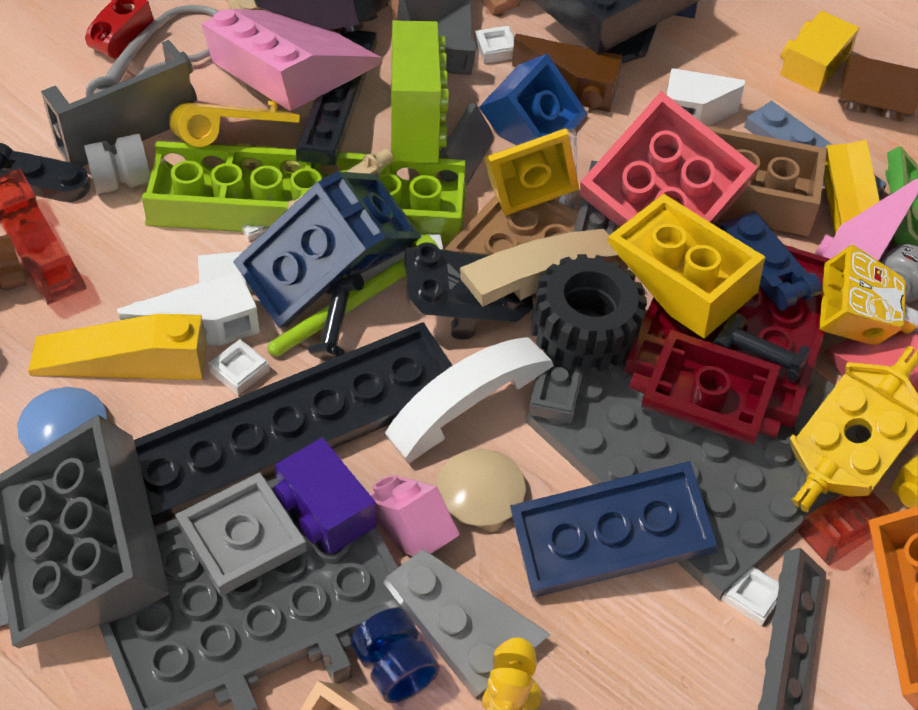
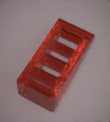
(825, 542)

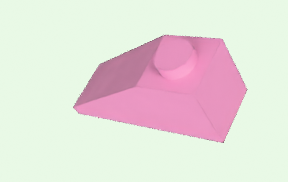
(873, 227)

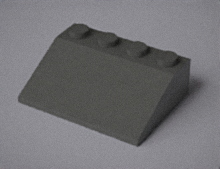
(77, 536)

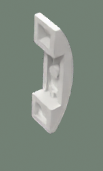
(461, 387)

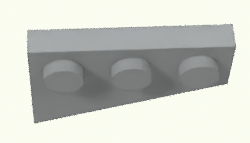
(458, 617)

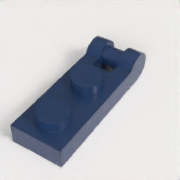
(779, 263)

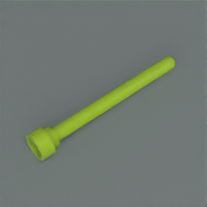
(317, 321)

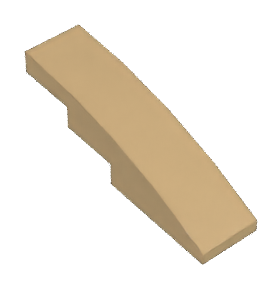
(522, 266)

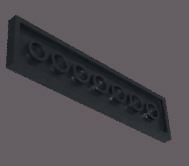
(261, 428)

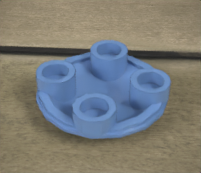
(55, 415)

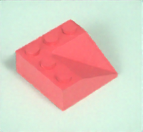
(671, 156)

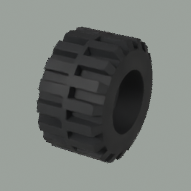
(595, 287)

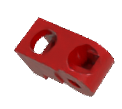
(118, 26)

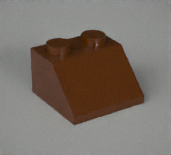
(880, 87)

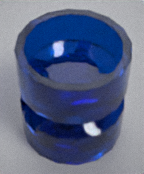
(397, 659)

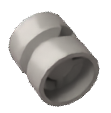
(117, 164)

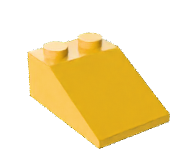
(688, 264)

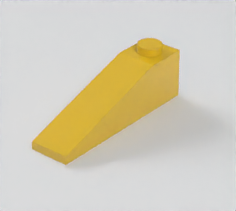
(129, 348)

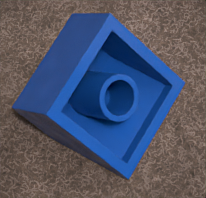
(532, 102)

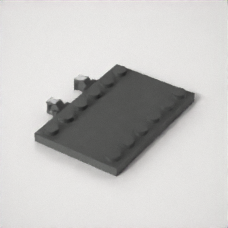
(218, 646)

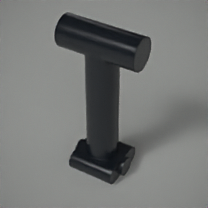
(340, 291)
(733, 334)

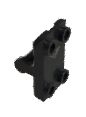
(437, 290)

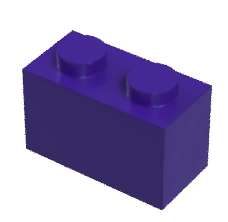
(324, 496)

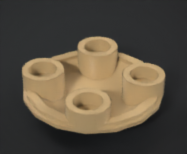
(481, 488)

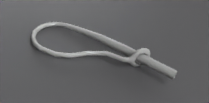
(120, 66)

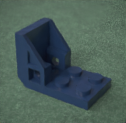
(330, 232)

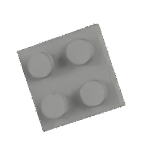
(240, 533)

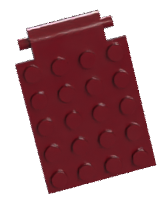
(723, 386)

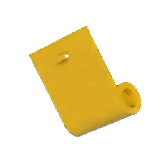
(200, 122)

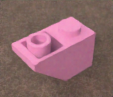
(413, 514)

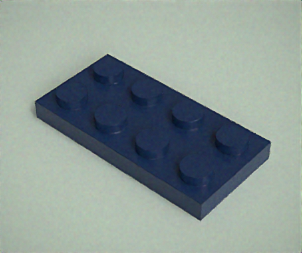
(613, 529)

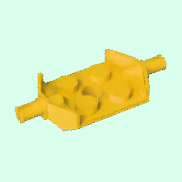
(865, 396)

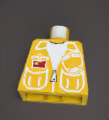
(864, 299)

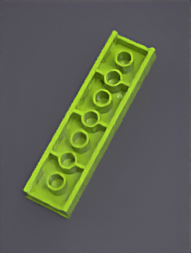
(237, 196)

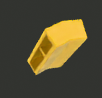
(849, 181)

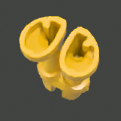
(511, 680)

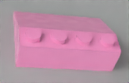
(284, 55)

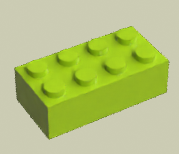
(418, 92)

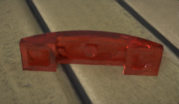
(34, 241)

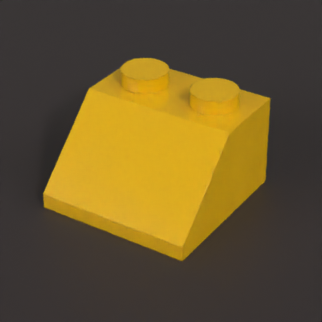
(533, 172)

